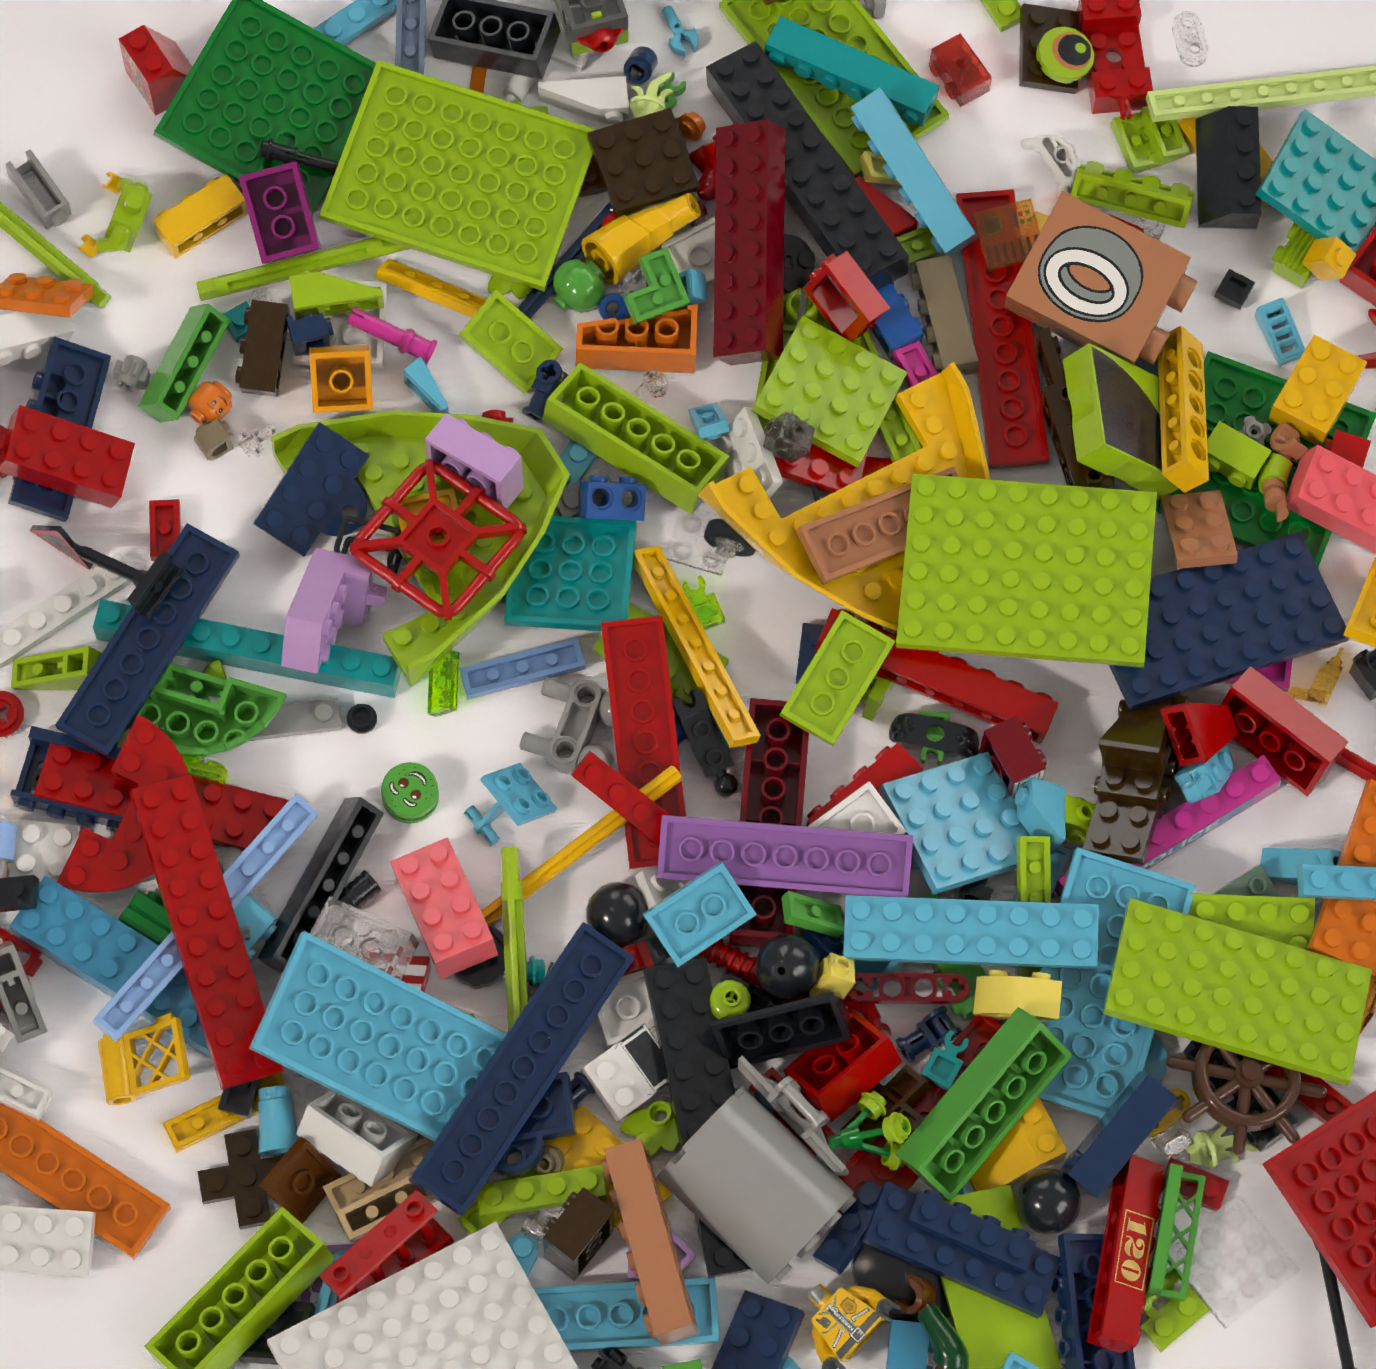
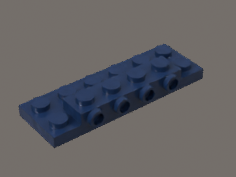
(71, 391)
(963, 1247)
(1076, 1289)

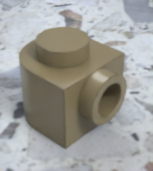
(214, 439)

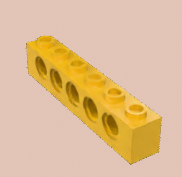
(1183, 410)

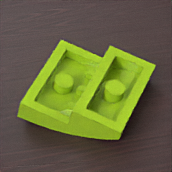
(1147, 142)

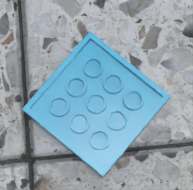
(958, 821)

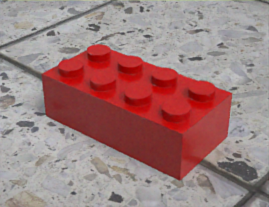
(66, 456)
(1283, 730)

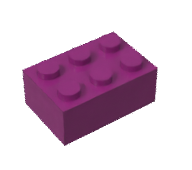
(280, 212)

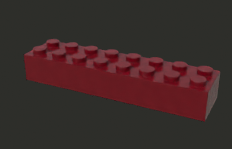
(749, 242)
(773, 795)

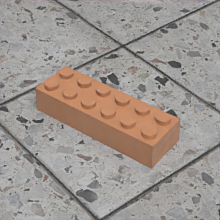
(651, 1242)

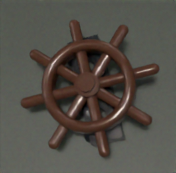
(1239, 1086)

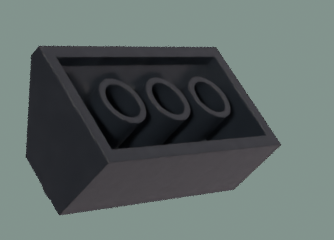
(1228, 168)
(783, 1029)

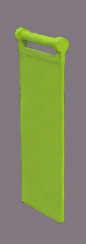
(986, 1325)

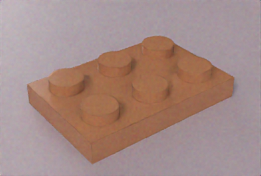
(1198, 529)

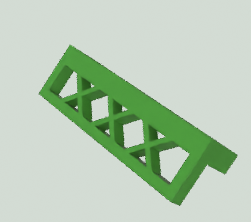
(1164, 1233)

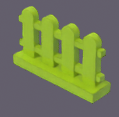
(1133, 195)

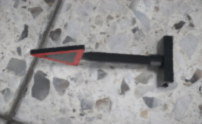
(150, 585)

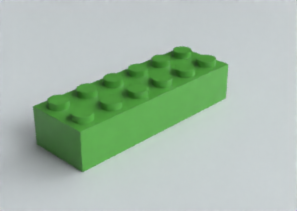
(984, 1104)

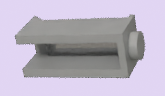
(40, 191)

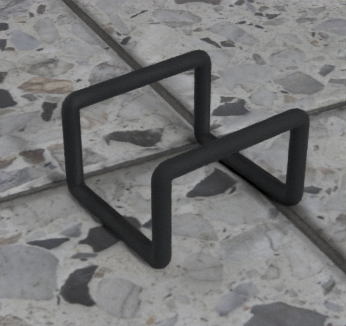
(346, 519)

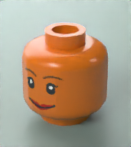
(210, 402)

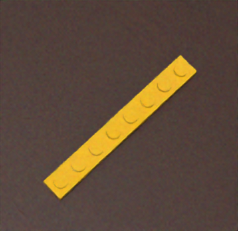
(695, 647)

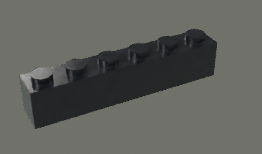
(323, 877)

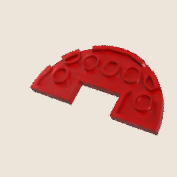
(120, 863)

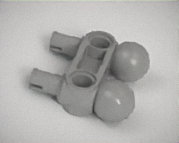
(575, 725)

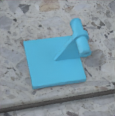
(515, 794)

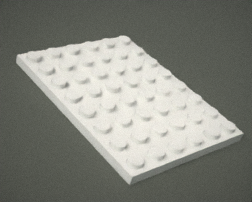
(445, 1312)

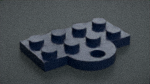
(315, 492)
(549, 1120)

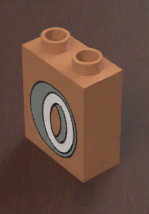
(1100, 282)

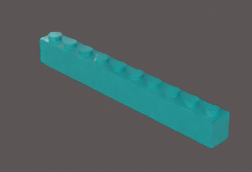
(263, 653)

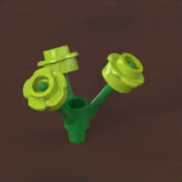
(894, 1128)

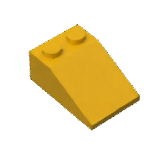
(1026, 1148)

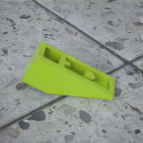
(331, 295)
(54, 670)

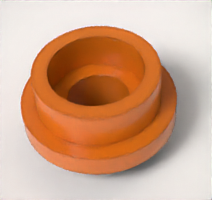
(692, 125)

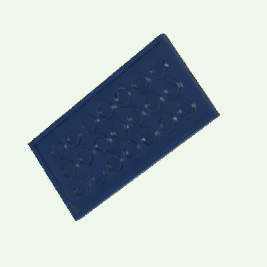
(1229, 617)

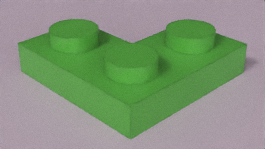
(664, 288)

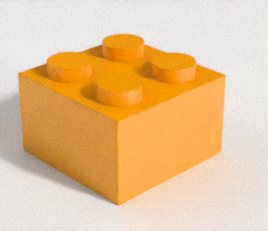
(341, 378)

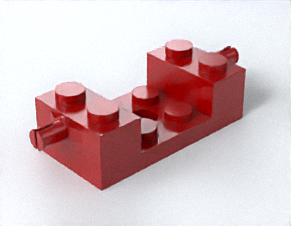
(1115, 28)

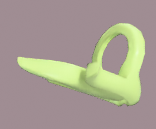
(651, 102)
(1211, 1148)

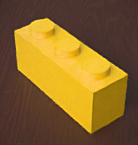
(200, 215)

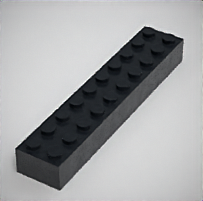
(815, 176)

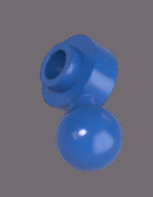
(622, 311)

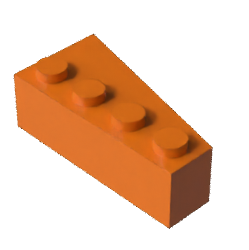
(657, 343)

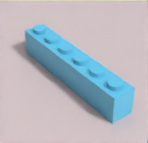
(914, 172)

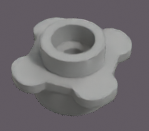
(1251, 424)

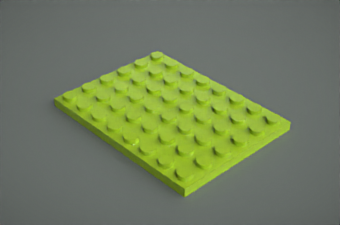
(459, 175)
(1027, 570)

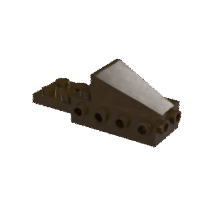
(1059, 416)
(1133, 782)

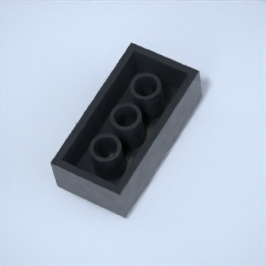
(495, 36)

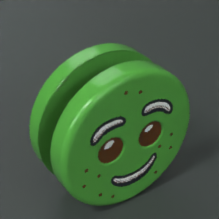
(410, 792)

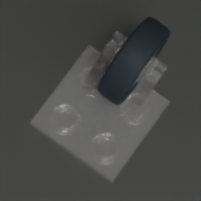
(705, 542)

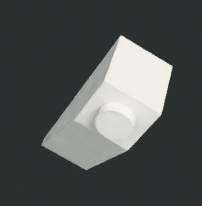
(592, 98)

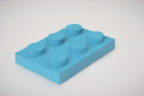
(699, 914)

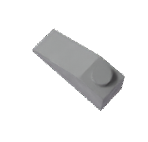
(17, 997)

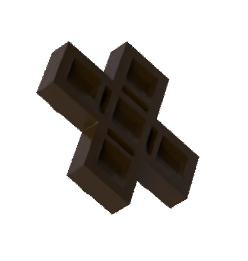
(899, 1095)
(240, 1179)

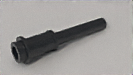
(278, 152)

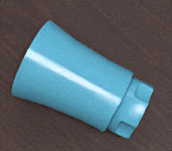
(276, 1120)

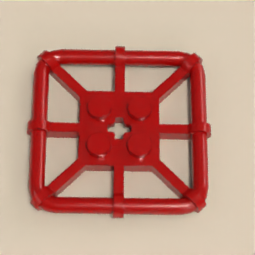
(438, 557)

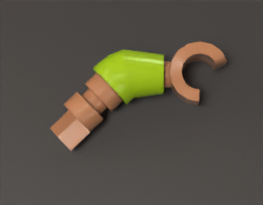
(1275, 472)

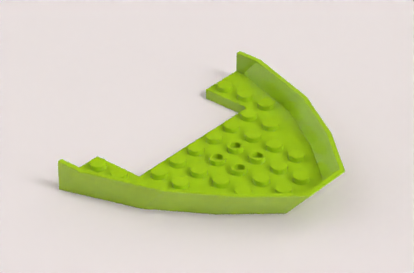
(395, 449)

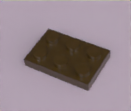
(1034, 23)

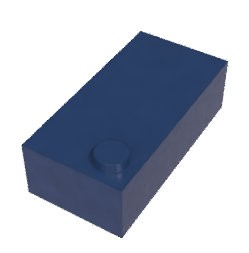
(1118, 1134)

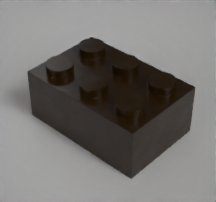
(577, 1233)

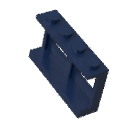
(24, 800)

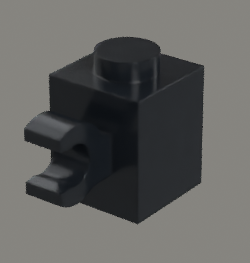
(1364, 672)

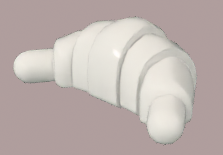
(1057, 156)

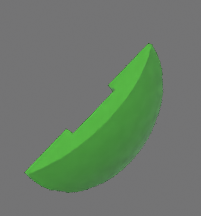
(208, 712)

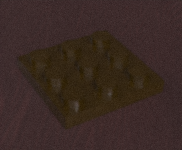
(643, 161)

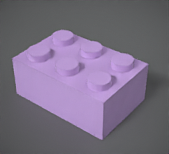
(476, 458)

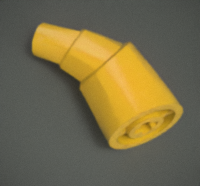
(627, 238)

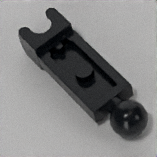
(706, 742)

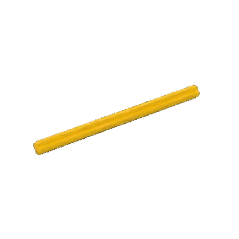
(582, 844)

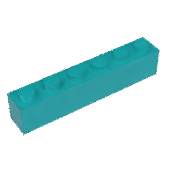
(849, 70)

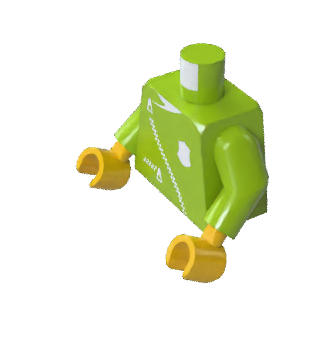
(125, 218)

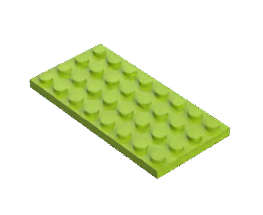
(828, 108)
(1238, 991)

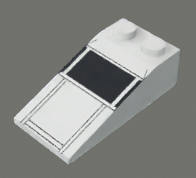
(628, 1071)

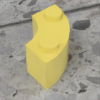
(1002, 994)

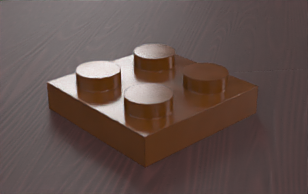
(299, 1179)

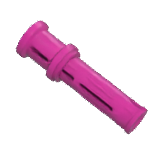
(406, 340)

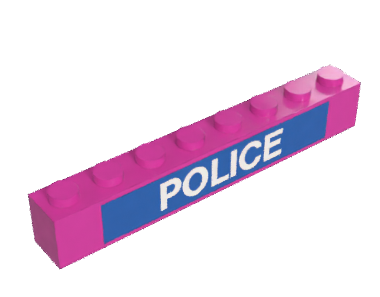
(1196, 819)

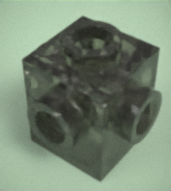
(788, 437)

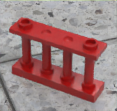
(392, 1245)

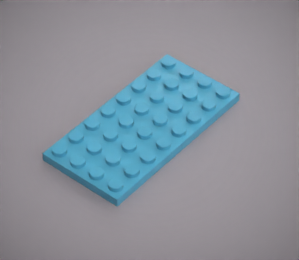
(373, 1037)
(1102, 1047)

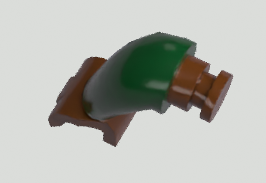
(946, 1342)

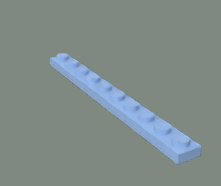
(240, 880)

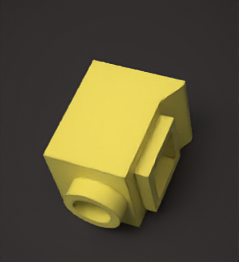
(835, 975)

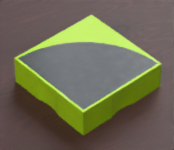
(1116, 418)

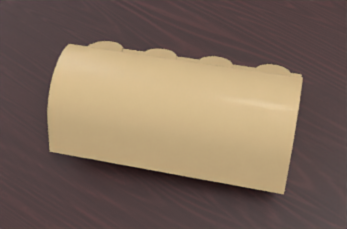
(362, 1206)

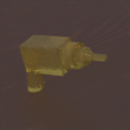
(1323, 683)

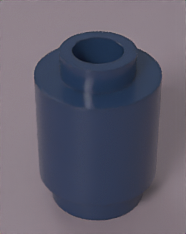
(640, 65)

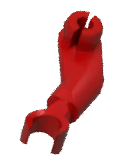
(869, 1012)

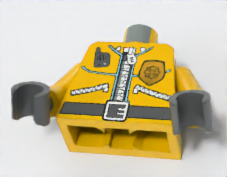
(846, 1321)

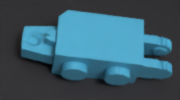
(1205, 778)

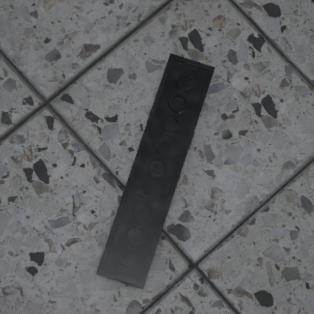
(694, 1070)

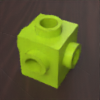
(1077, 818)

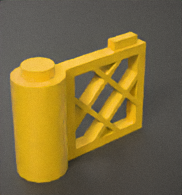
(123, 1071)

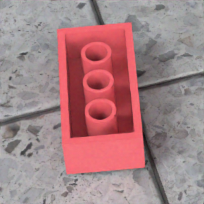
(1335, 496)
(444, 908)

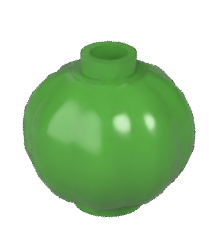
(578, 286)

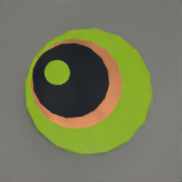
(1065, 54)

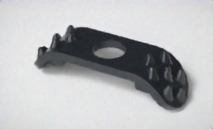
(912, 729)

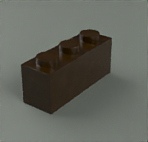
(263, 348)

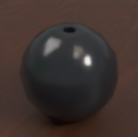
(617, 912)
(787, 966)
(1048, 1201)

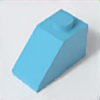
(1042, 810)

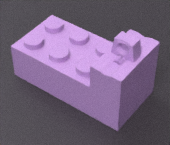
(331, 593)

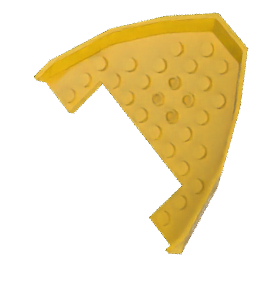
(947, 429)

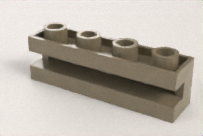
(944, 314)

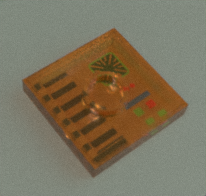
(1007, 233)

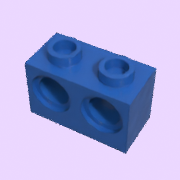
(612, 505)

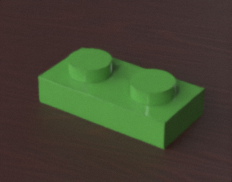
(812, 914)

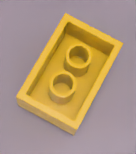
(1317, 390)

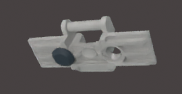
(783, 1098)

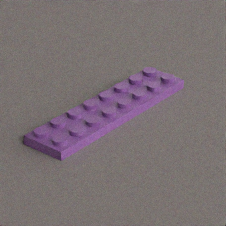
(787, 855)

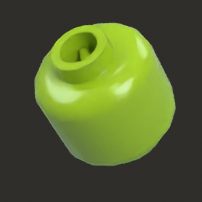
(727, 992)

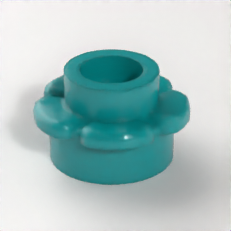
(535, 971)

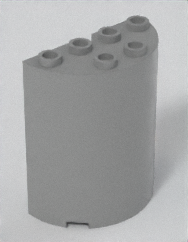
(756, 1186)

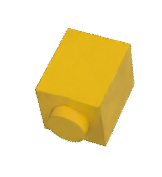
(1328, 258)

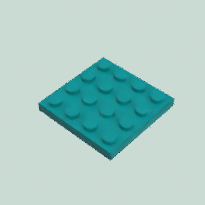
(1323, 182)
(575, 576)

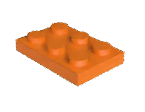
(43, 295)

